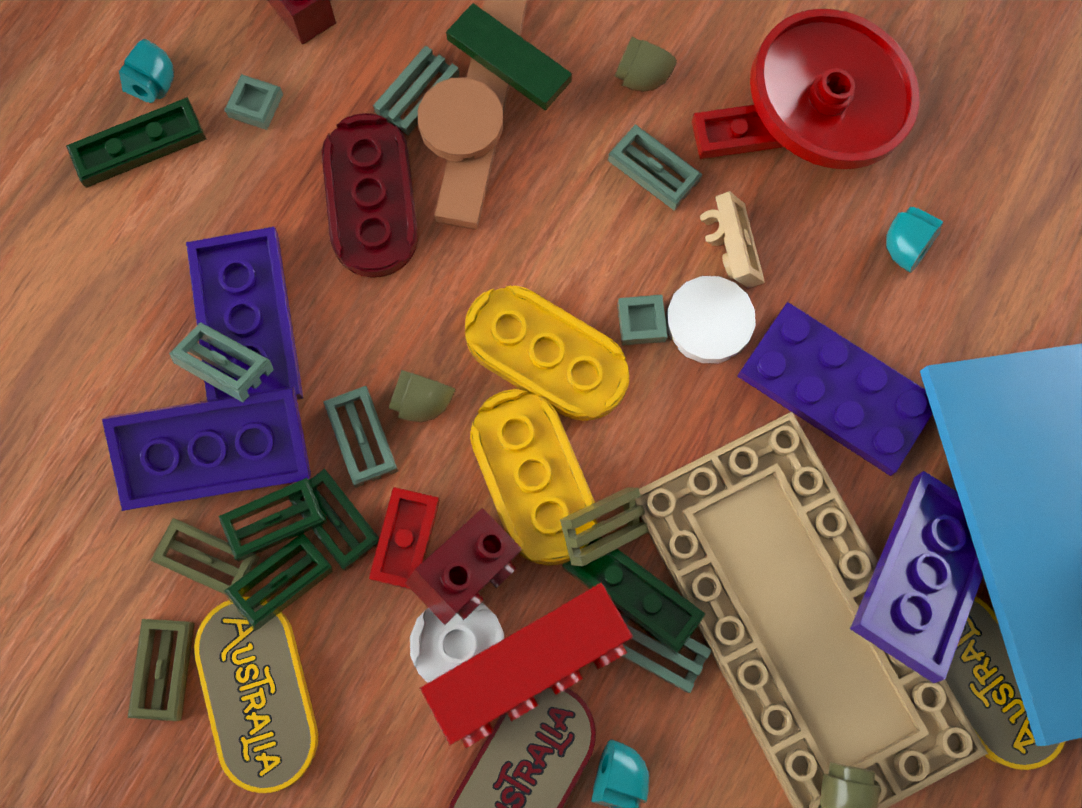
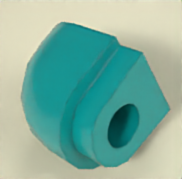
(147, 72)
(911, 237)
(620, 777)

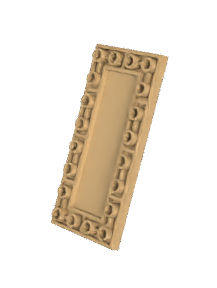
(781, 574)

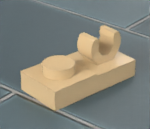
(735, 231)

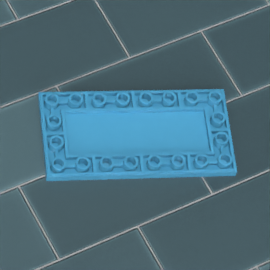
(1018, 472)

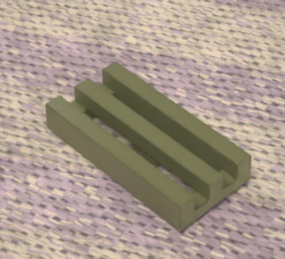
(630, 515)
(168, 541)
(179, 672)

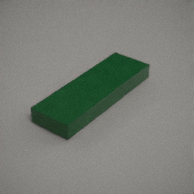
(509, 56)
(136, 142)
(641, 597)

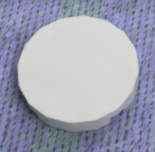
(710, 319)
(442, 647)

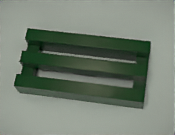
(309, 504)
(359, 550)
(289, 595)

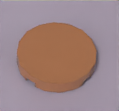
(460, 119)

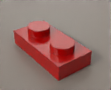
(731, 132)
(404, 537)

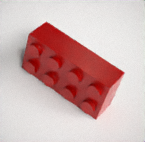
(525, 664)

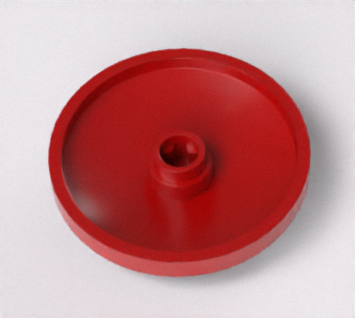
(834, 89)

